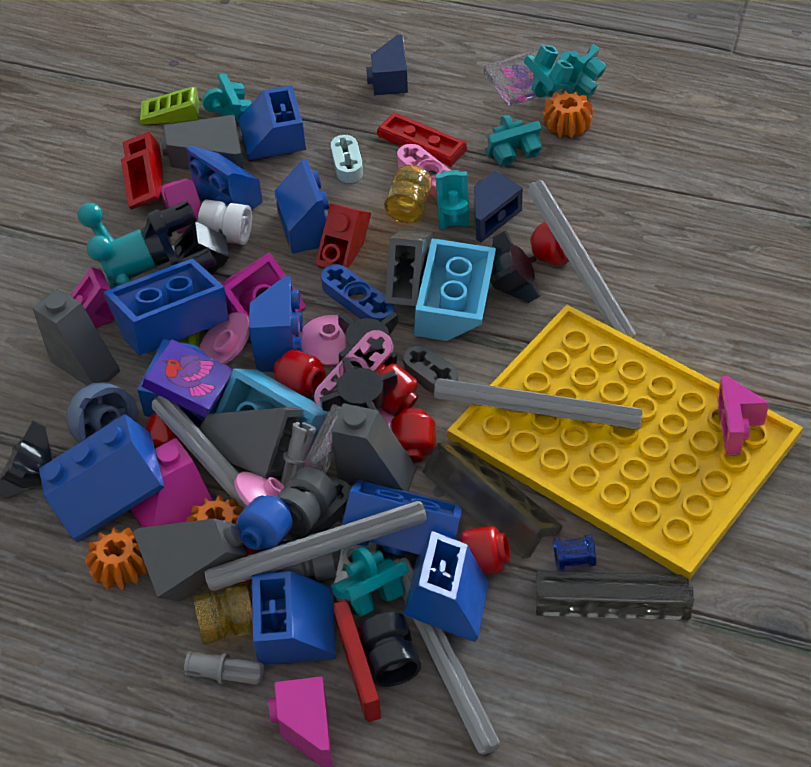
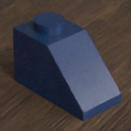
(389, 68)
(495, 204)

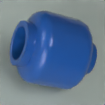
(264, 521)

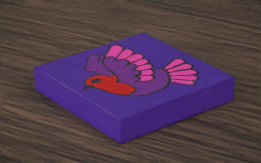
(187, 378)

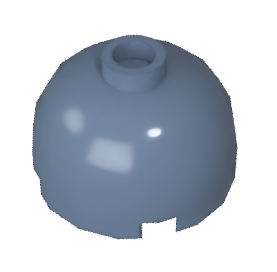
(97, 407)

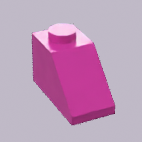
(303, 717)

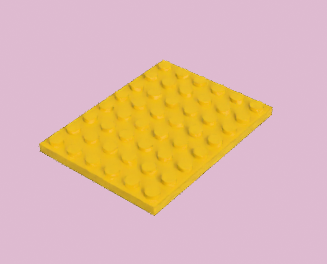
(651, 486)

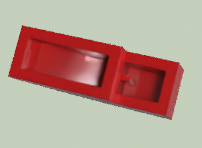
(142, 170)

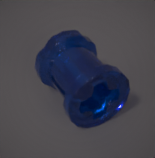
(574, 552)

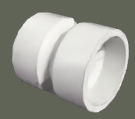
(231, 221)

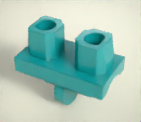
(585, 68)
(547, 75)
(226, 99)
(513, 136)
(452, 199)
(366, 575)

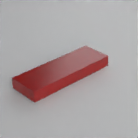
(405, 131)
(357, 661)

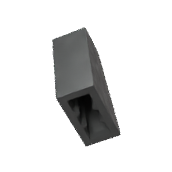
(211, 134)
(406, 265)
(73, 339)
(253, 437)
(369, 450)
(183, 551)

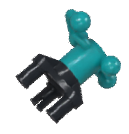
(142, 248)

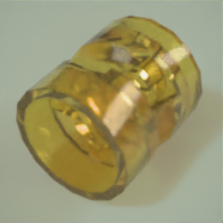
(408, 194)
(224, 613)

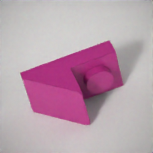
(178, 192)
(91, 296)
(737, 412)

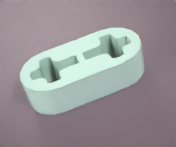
(342, 159)

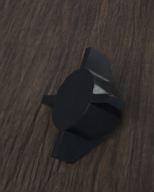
(513, 270)
(356, 330)
(360, 388)
(24, 463)

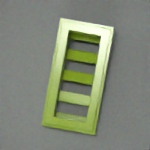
(171, 107)

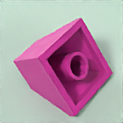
(251, 282)
(181, 491)

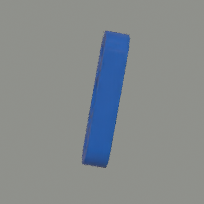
(354, 284)

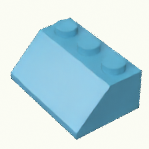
(453, 289)
(256, 391)

